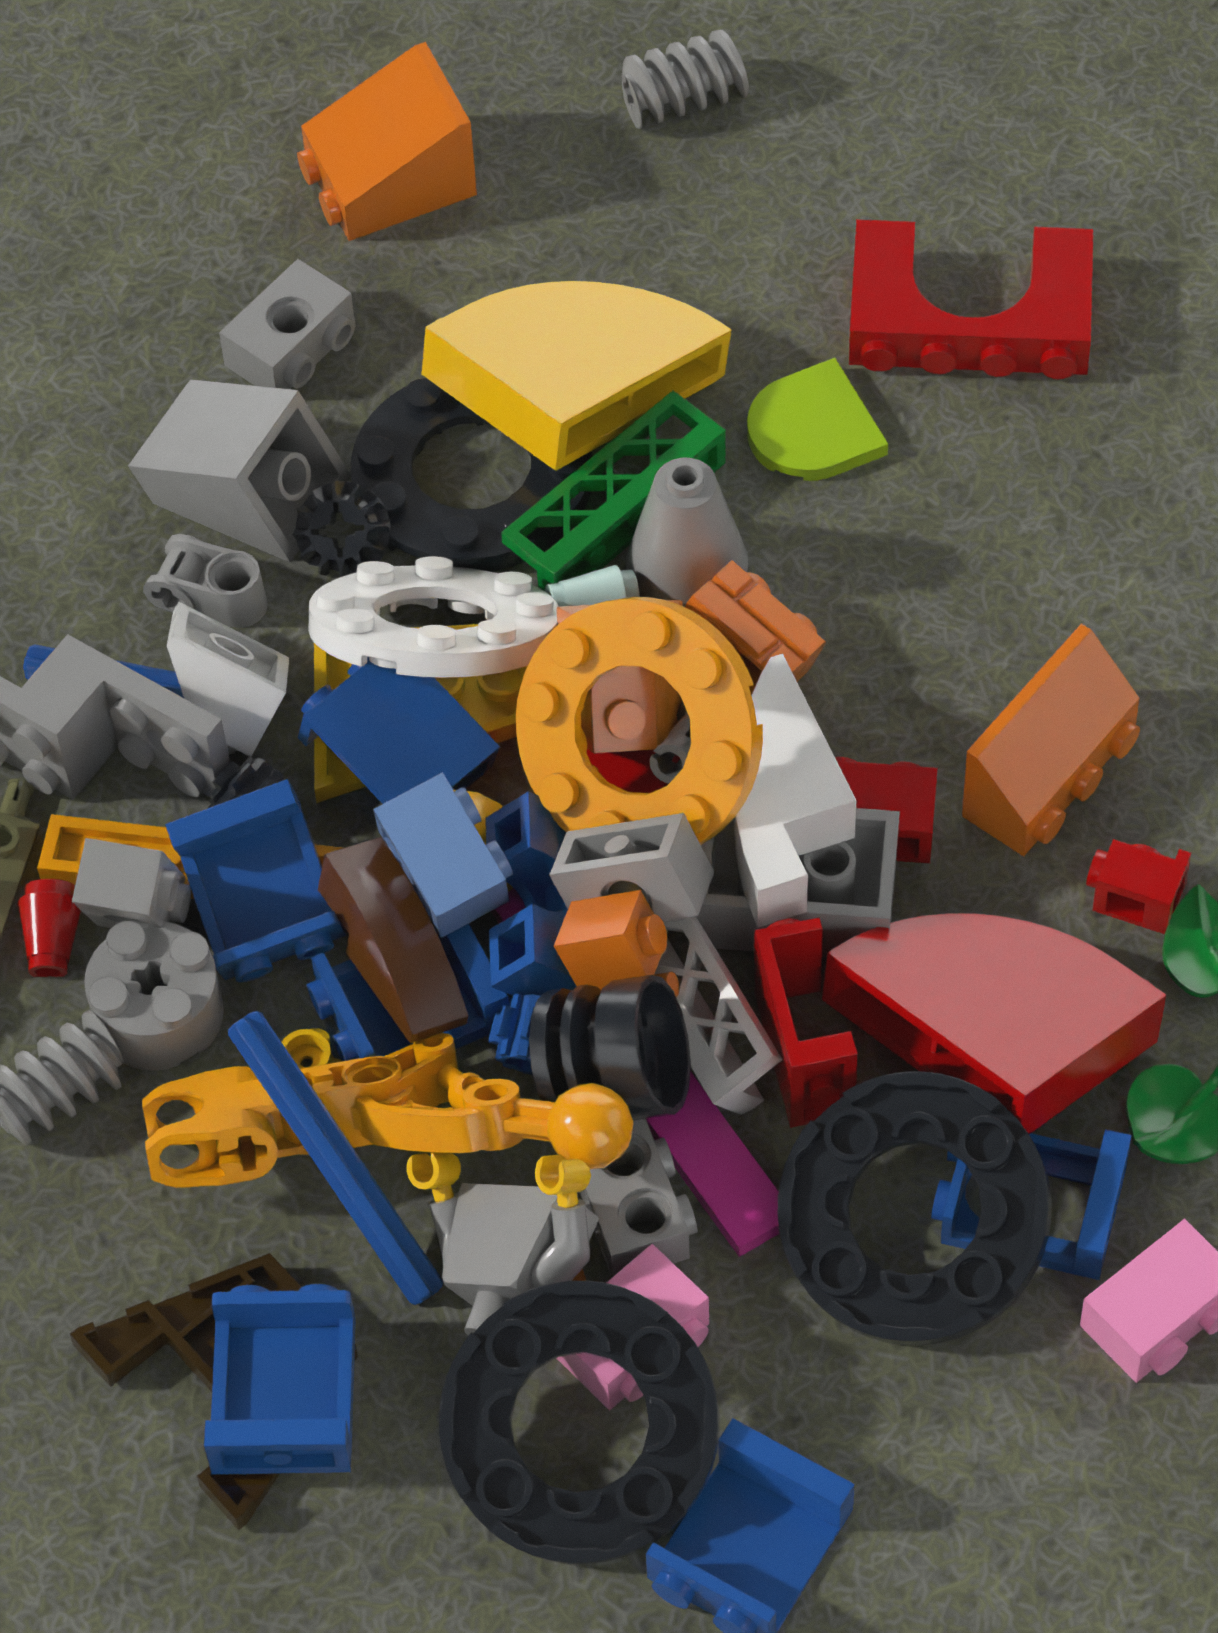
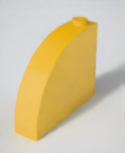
(572, 361)

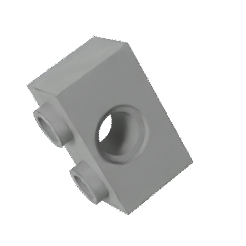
(289, 329)
(643, 855)
(129, 885)

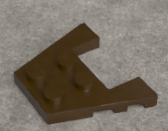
(189, 1329)

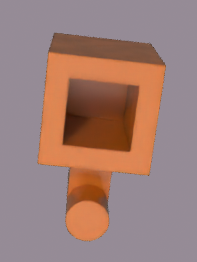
(612, 940)

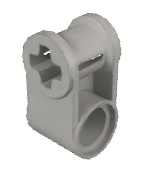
(210, 580)

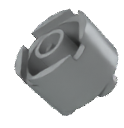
(155, 993)

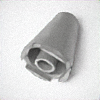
(683, 533)

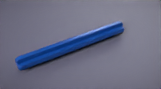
(335, 1157)

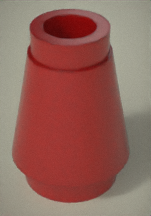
(48, 926)

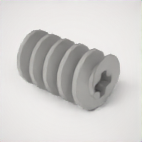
(682, 75)
(57, 1076)

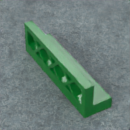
(609, 530)

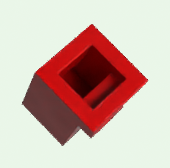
(1138, 884)

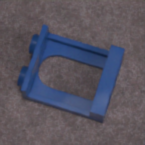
(1065, 1160)

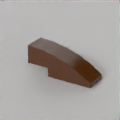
(392, 939)

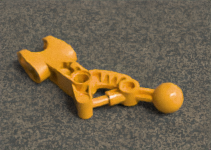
(380, 1104)

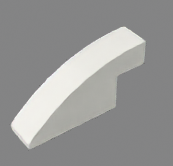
(795, 802)

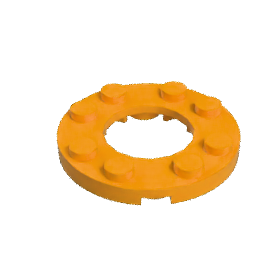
(693, 661)

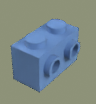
(443, 853)

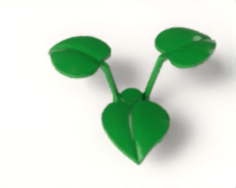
(1167, 1104)

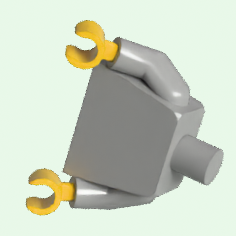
(506, 1236)

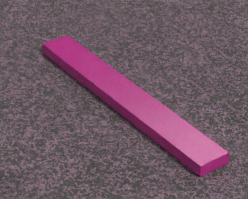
(710, 1158)

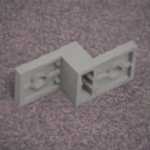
(89, 705)

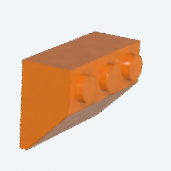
(1050, 744)

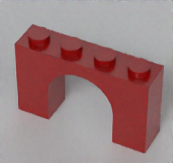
(1037, 335)

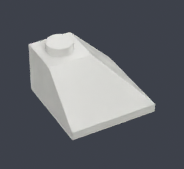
(227, 675)

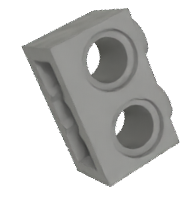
(639, 1198)

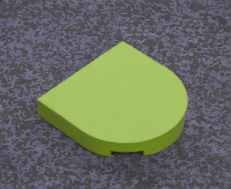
(813, 425)

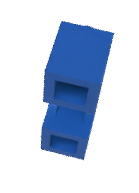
(523, 944)

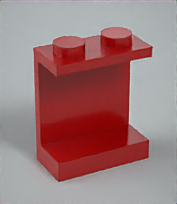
(813, 1069)

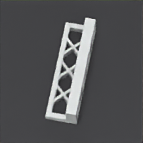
(711, 1054)

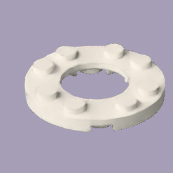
(349, 624)

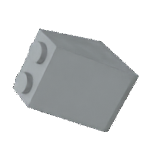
(238, 461)

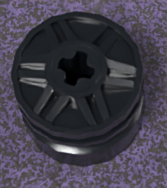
(617, 1038)

